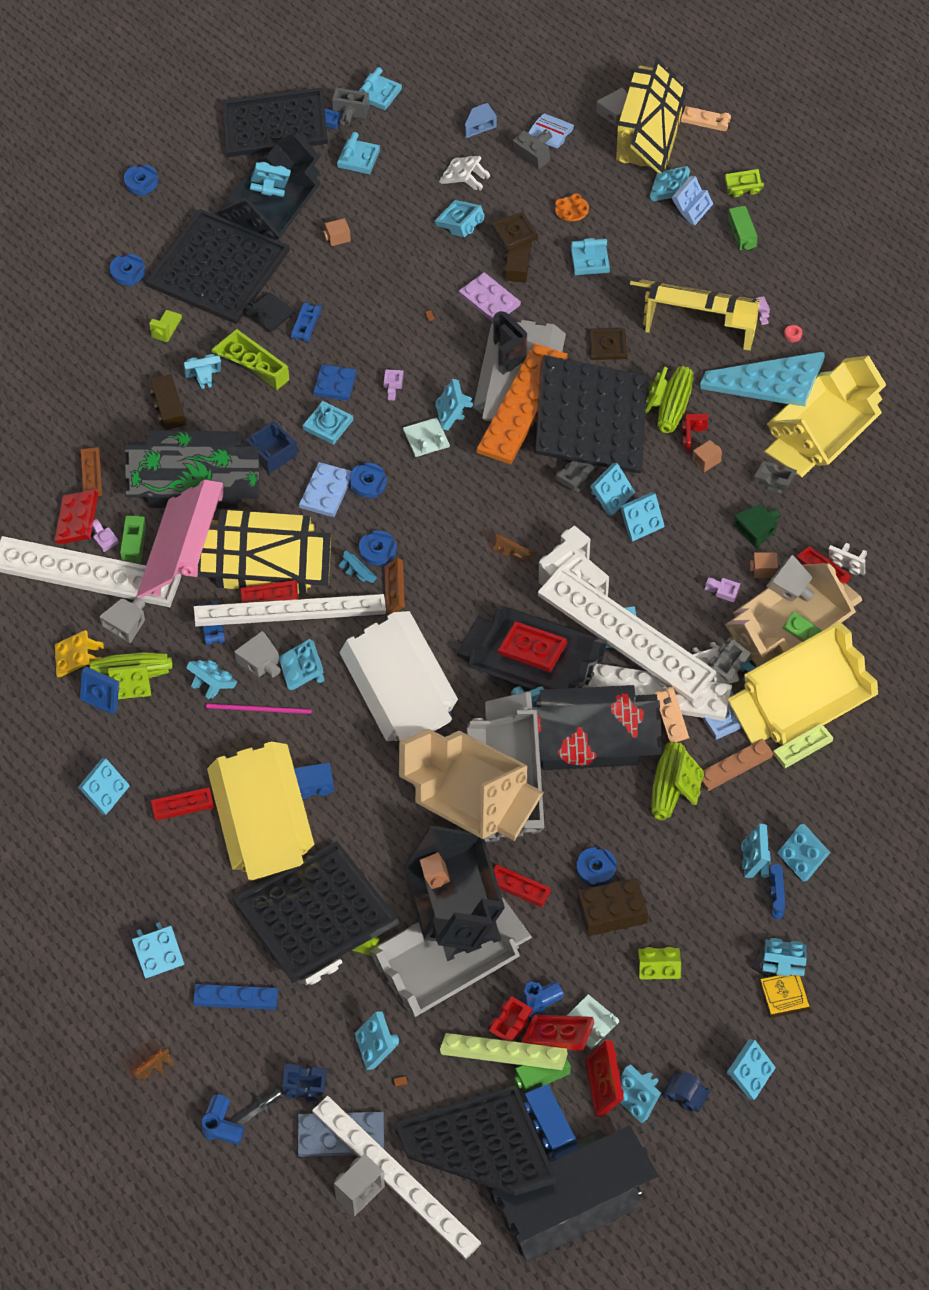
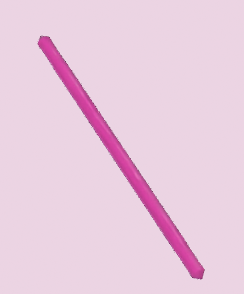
(258, 708)

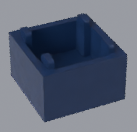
(274, 446)

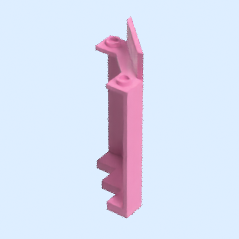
(181, 536)

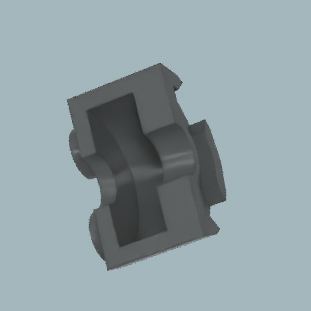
(575, 475)
(773, 478)
(729, 660)

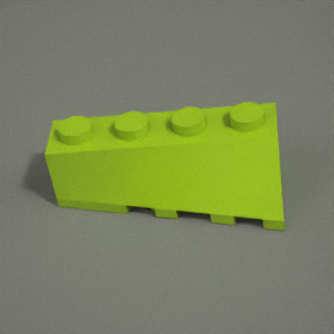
(253, 357)

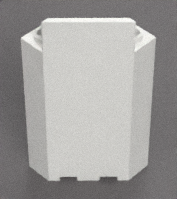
(399, 677)

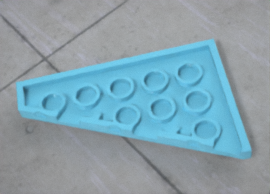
(776, 380)

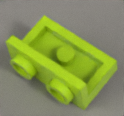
(743, 182)
(659, 963)

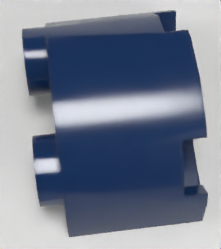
(304, 1082)
(687, 1090)

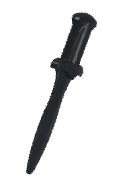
(259, 1106)

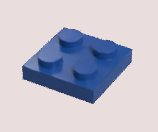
(335, 382)
(99, 690)

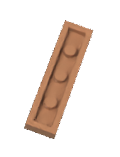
(736, 764)

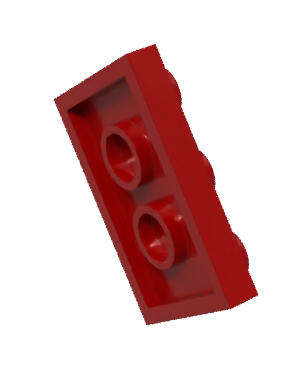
(76, 517)
(532, 646)
(559, 1031)
(604, 1078)

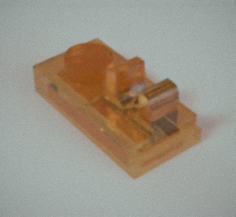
(520, 551)
(144, 1070)

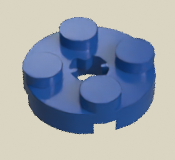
(141, 187)
(130, 277)
(366, 489)
(377, 557)
(599, 857)

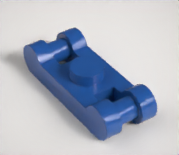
(306, 321)
(213, 629)
(777, 891)

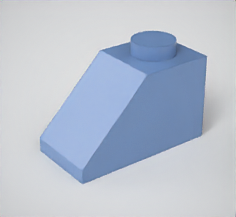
(480, 120)

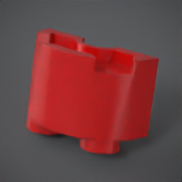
(512, 1020)

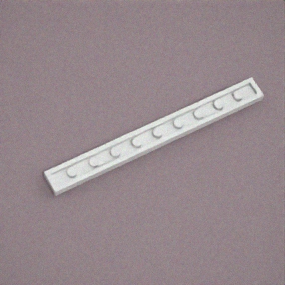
(289, 610)
(397, 1178)

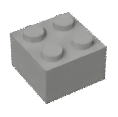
(359, 1184)

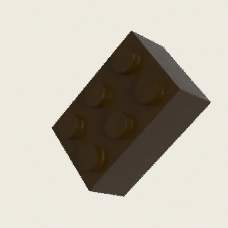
(612, 907)

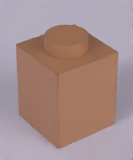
(337, 232)
(707, 456)
(764, 565)
(435, 870)

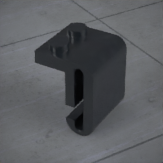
(512, 342)

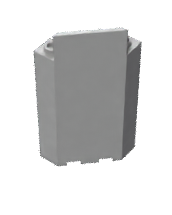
(492, 384)
(513, 730)
(425, 977)

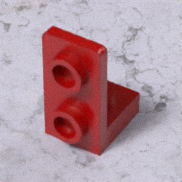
(694, 422)

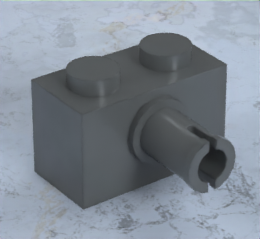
(350, 104)
(532, 148)

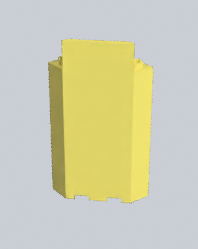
(804, 687)
(261, 810)

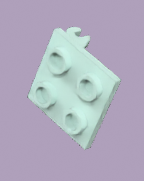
(426, 437)
(603, 1019)

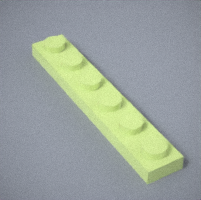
(504, 1051)

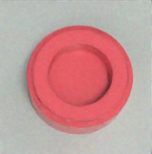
(793, 333)

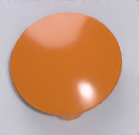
(571, 208)

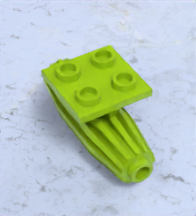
(670, 396)
(133, 671)
(675, 775)

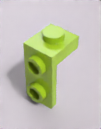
(166, 326)

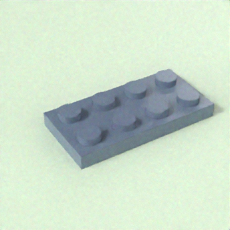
(319, 1140)

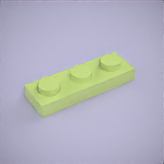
(803, 746)

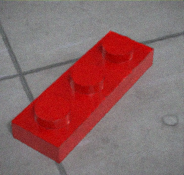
(811, 556)
(270, 592)
(182, 804)
(521, 886)

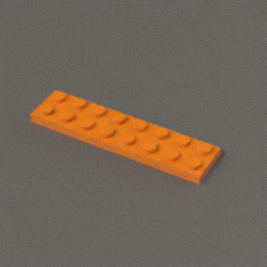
(517, 409)

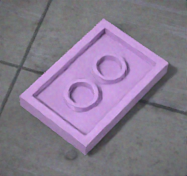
(488, 296)

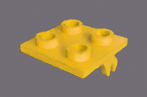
(73, 653)

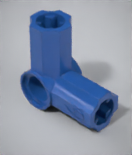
(541, 997)
(224, 1129)

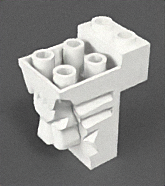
(574, 556)

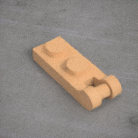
(706, 118)
(672, 716)

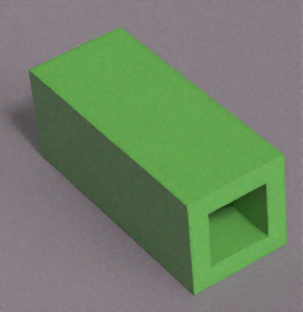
(742, 228)
(133, 539)
(532, 1077)

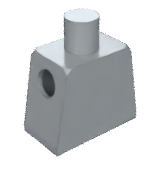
(612, 106)
(791, 580)
(124, 618)
(258, 656)

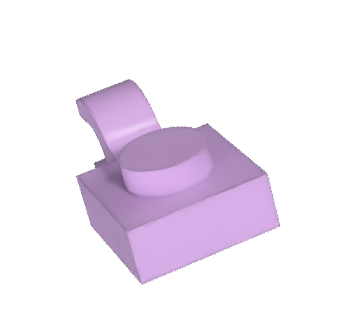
(763, 311)
(392, 380)
(104, 538)
(725, 589)

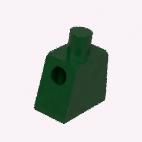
(757, 524)

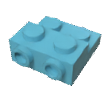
(461, 218)

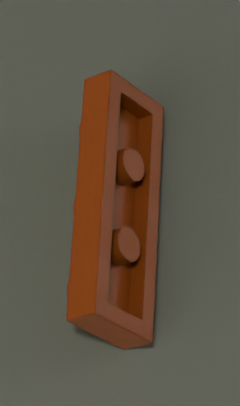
(91, 470)
(394, 586)

